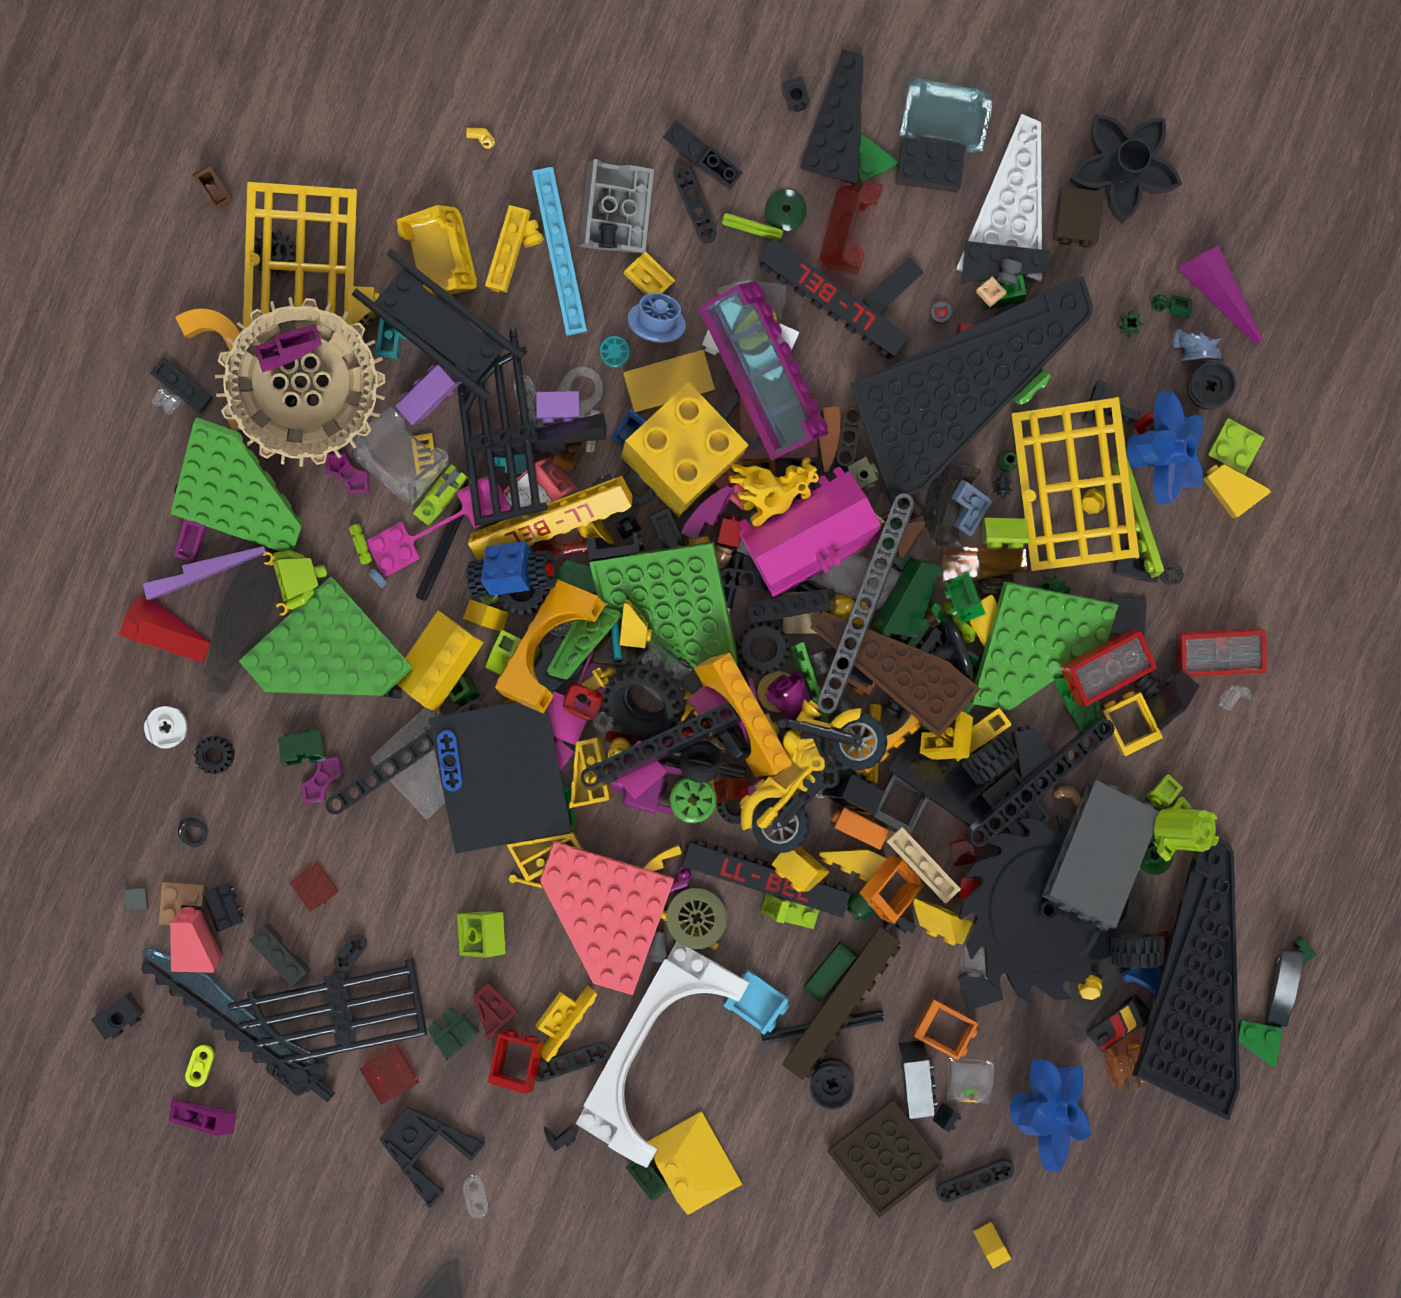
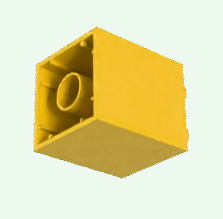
(683, 449)

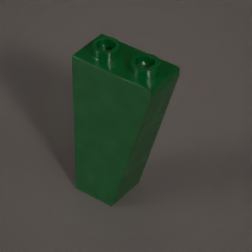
(908, 601)

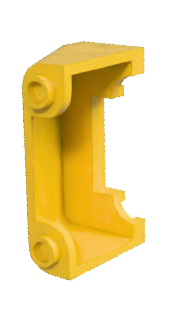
(440, 247)

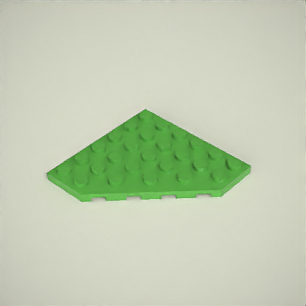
(231, 492)
(676, 593)
(1033, 637)
(327, 650)

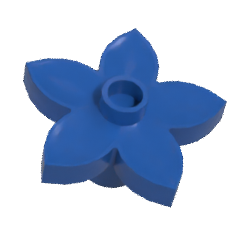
(1169, 449)
(1052, 1111)

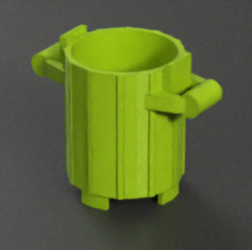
(1184, 829)

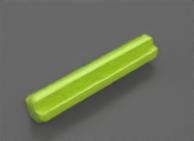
(752, 227)

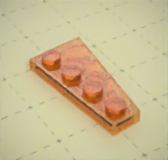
(981, 562)

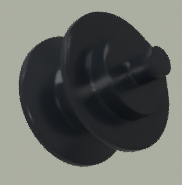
(1002, 486)

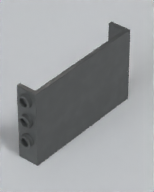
(1101, 854)

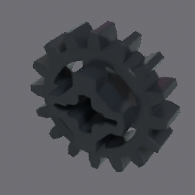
(279, 247)

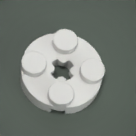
(159, 737)

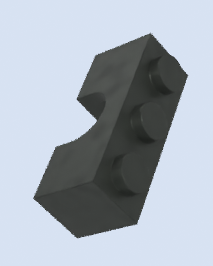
(270, 946)

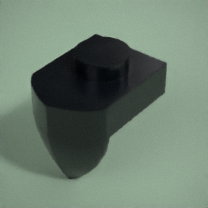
(565, 1138)

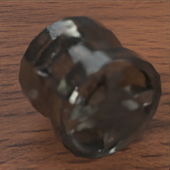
(1175, 576)

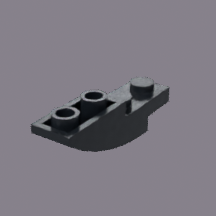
(702, 155)

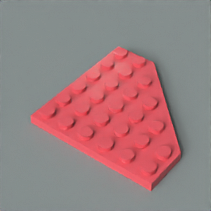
(606, 911)

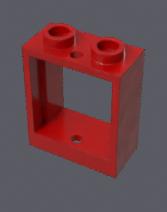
(509, 1082)

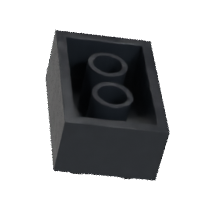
(930, 165)

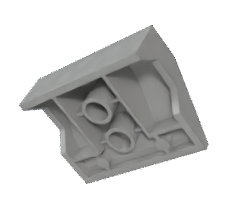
(616, 198)

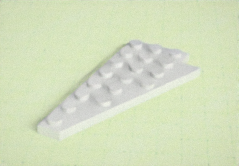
(1013, 203)

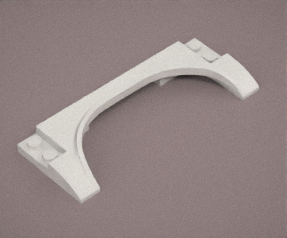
(680, 975)

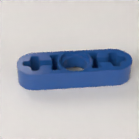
(446, 776)

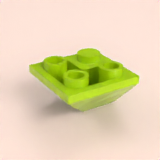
(503, 650)

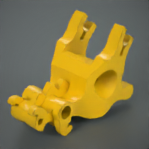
(770, 493)

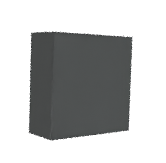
(136, 899)

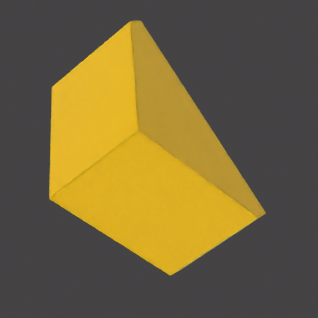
(486, 615)
(992, 1245)

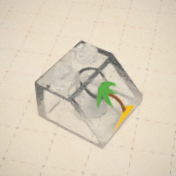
(970, 1080)

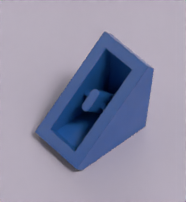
(627, 427)

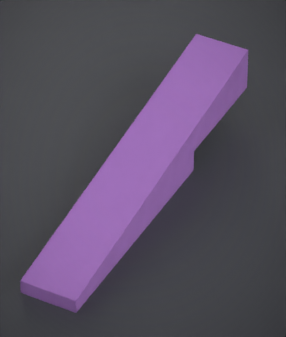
(198, 571)

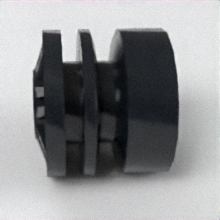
(1215, 374)
(834, 1095)

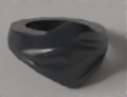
(196, 823)

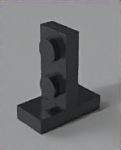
(1128, 415)

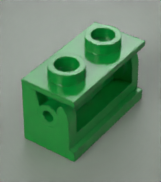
(964, 598)

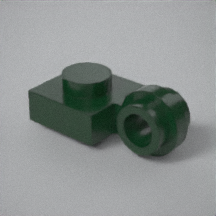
(1177, 305)

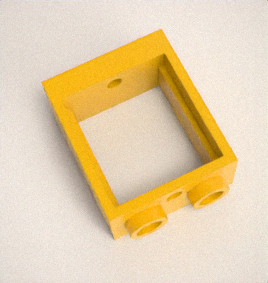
(1143, 741)

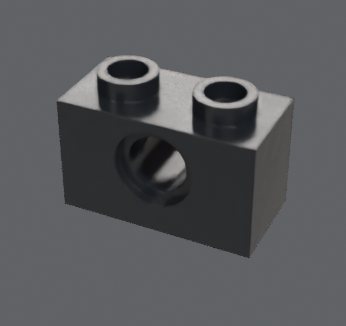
(1126, 568)
(106, 1021)

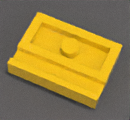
(648, 275)

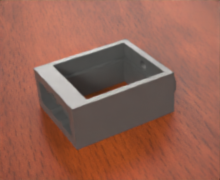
(890, 822)

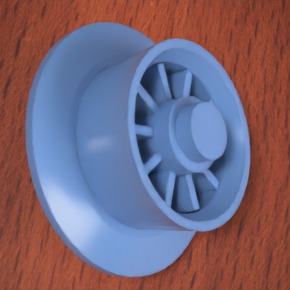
(657, 318)

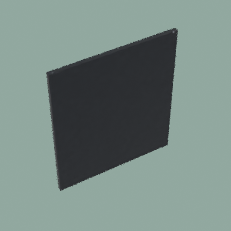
(508, 774)

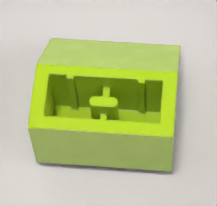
(1004, 531)

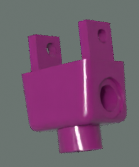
(648, 800)

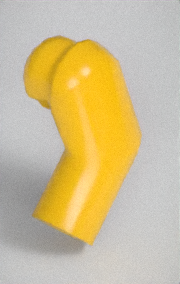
(482, 135)

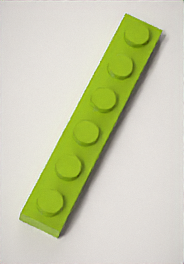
(1146, 540)

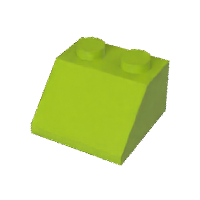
(481, 934)

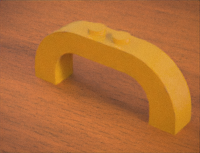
(202, 320)

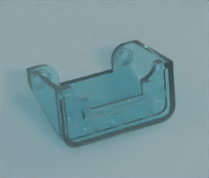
(947, 113)

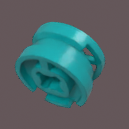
(614, 351)

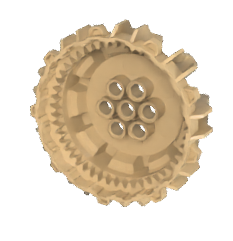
(303, 428)

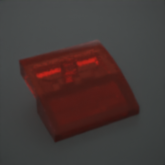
(389, 1075)

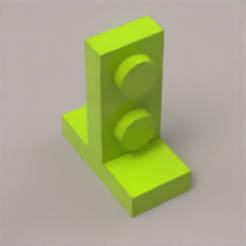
(790, 912)

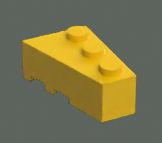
(587, 754)
(533, 853)

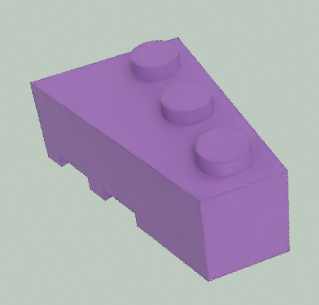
(427, 394)

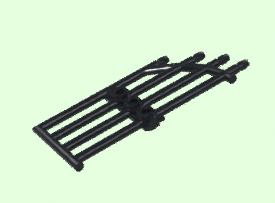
(500, 439)
(340, 1012)

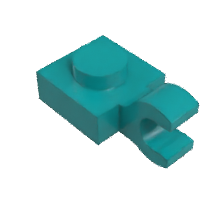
(520, 463)

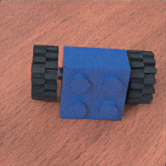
(511, 570)

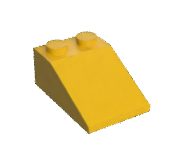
(942, 922)

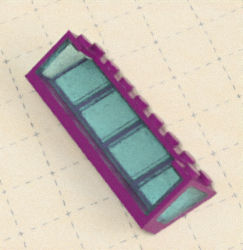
(763, 369)

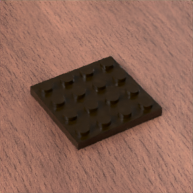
(885, 1158)

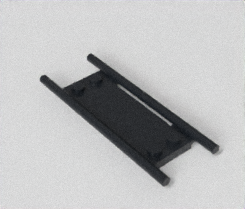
(437, 327)

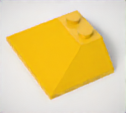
(694, 1163)

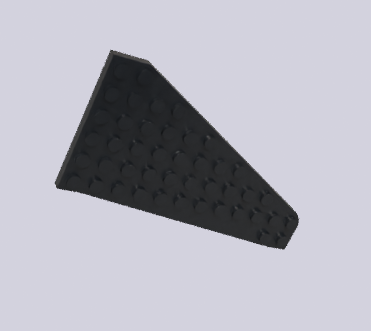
(944, 396)
(1194, 1014)

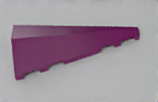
(1214, 279)

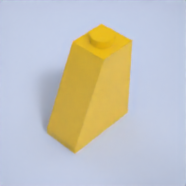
(1234, 489)

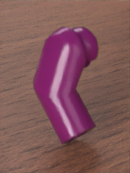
(682, 880)

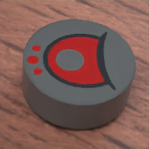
(940, 312)

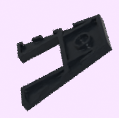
(412, 1135)

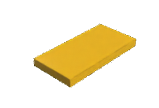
(659, 382)

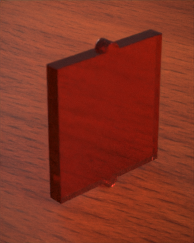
(314, 887)

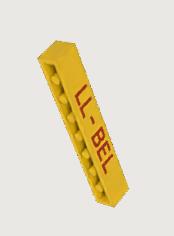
(561, 517)

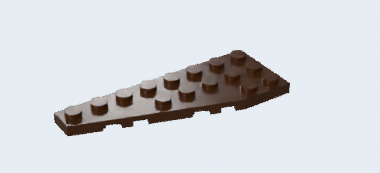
(915, 679)

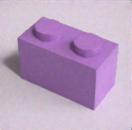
(558, 406)

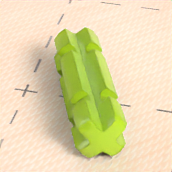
(360, 544)

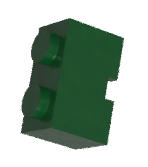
(302, 746)

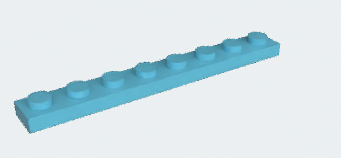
(559, 251)

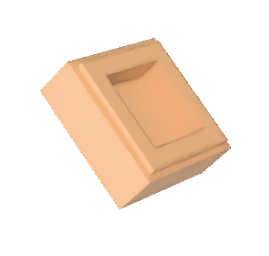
(991, 291)

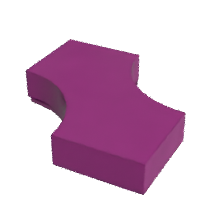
(356, 481)
(315, 788)

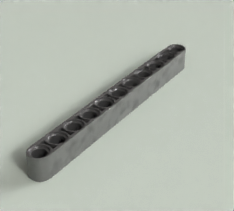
(873, 595)

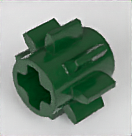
(1136, 323)

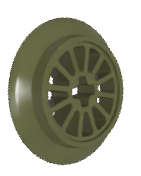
(718, 913)

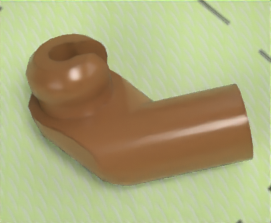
(1067, 792)

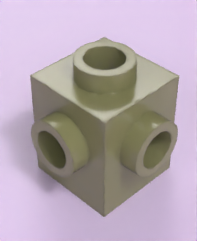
(864, 467)

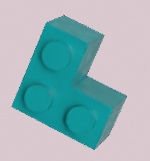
(388, 341)

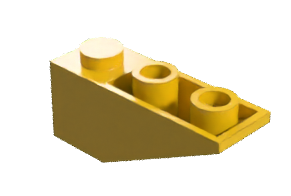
(987, 728)
(858, 860)

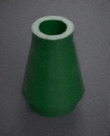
(1002, 462)

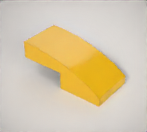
(656, 862)

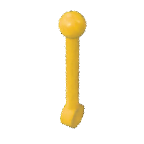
(513, 878)

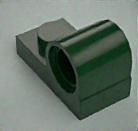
(648, 1179)

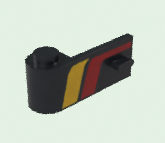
(1117, 1026)

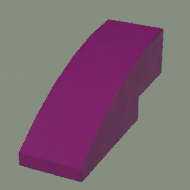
(287, 347)
(190, 540)

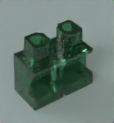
(454, 1035)

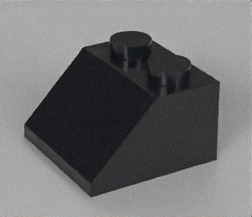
(1172, 697)
(856, 794)

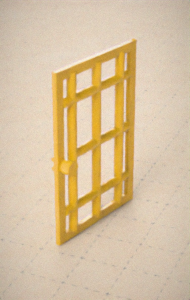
(253, 259)
(1075, 484)

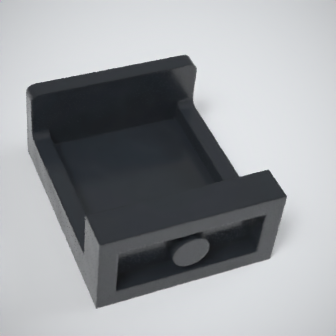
(594, 553)

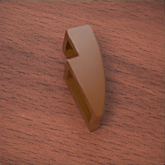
(829, 443)

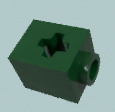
(464, 692)

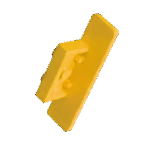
(562, 1018)

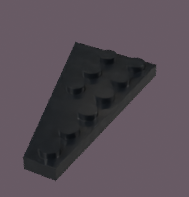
(837, 132)

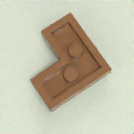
(175, 896)

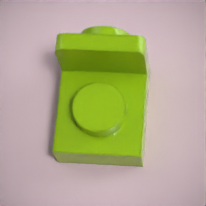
(1164, 792)

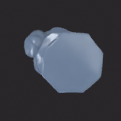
(1196, 346)

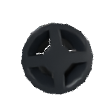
(1147, 683)
(893, 707)

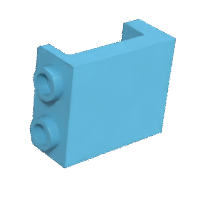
(759, 1003)

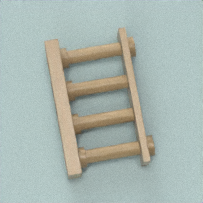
(922, 864)

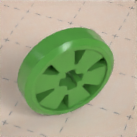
(686, 811)

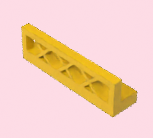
(507, 249)

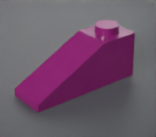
(203, 1117)

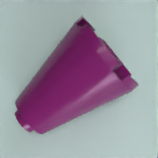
(788, 694)

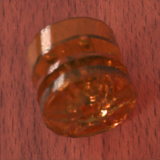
(1121, 1066)

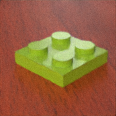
(1235, 446)

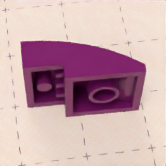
(708, 512)

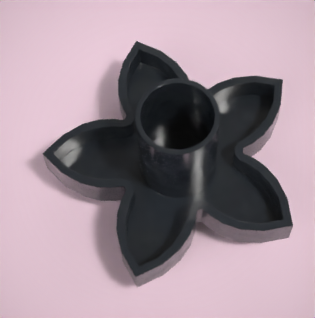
(1126, 164)

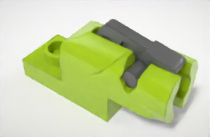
(440, 495)

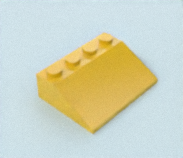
(438, 661)

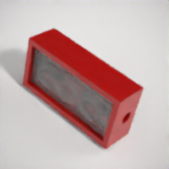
(1221, 652)
(1108, 667)

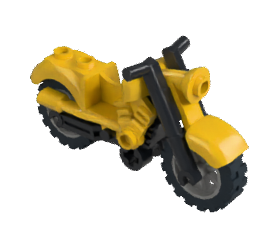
(807, 772)

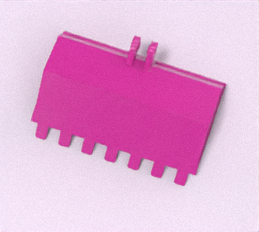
(812, 533)

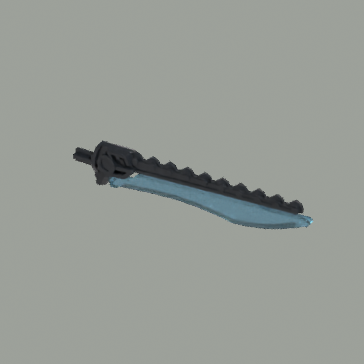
(294, 1076)

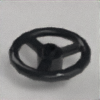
(954, 650)

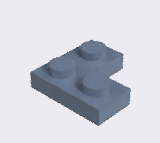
(974, 505)

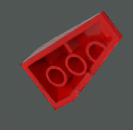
(157, 627)

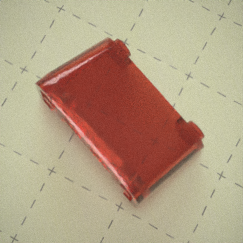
(836, 250)

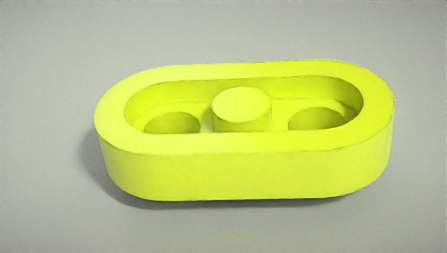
(199, 1064)

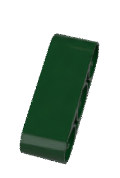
(830, 971)

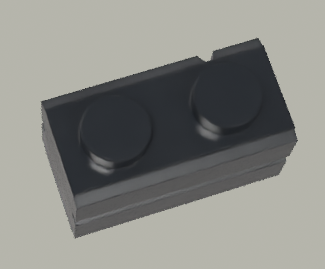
(223, 907)

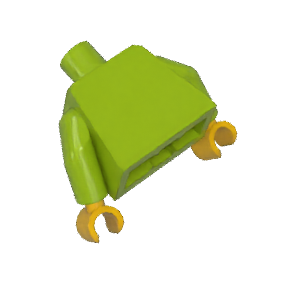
(295, 577)

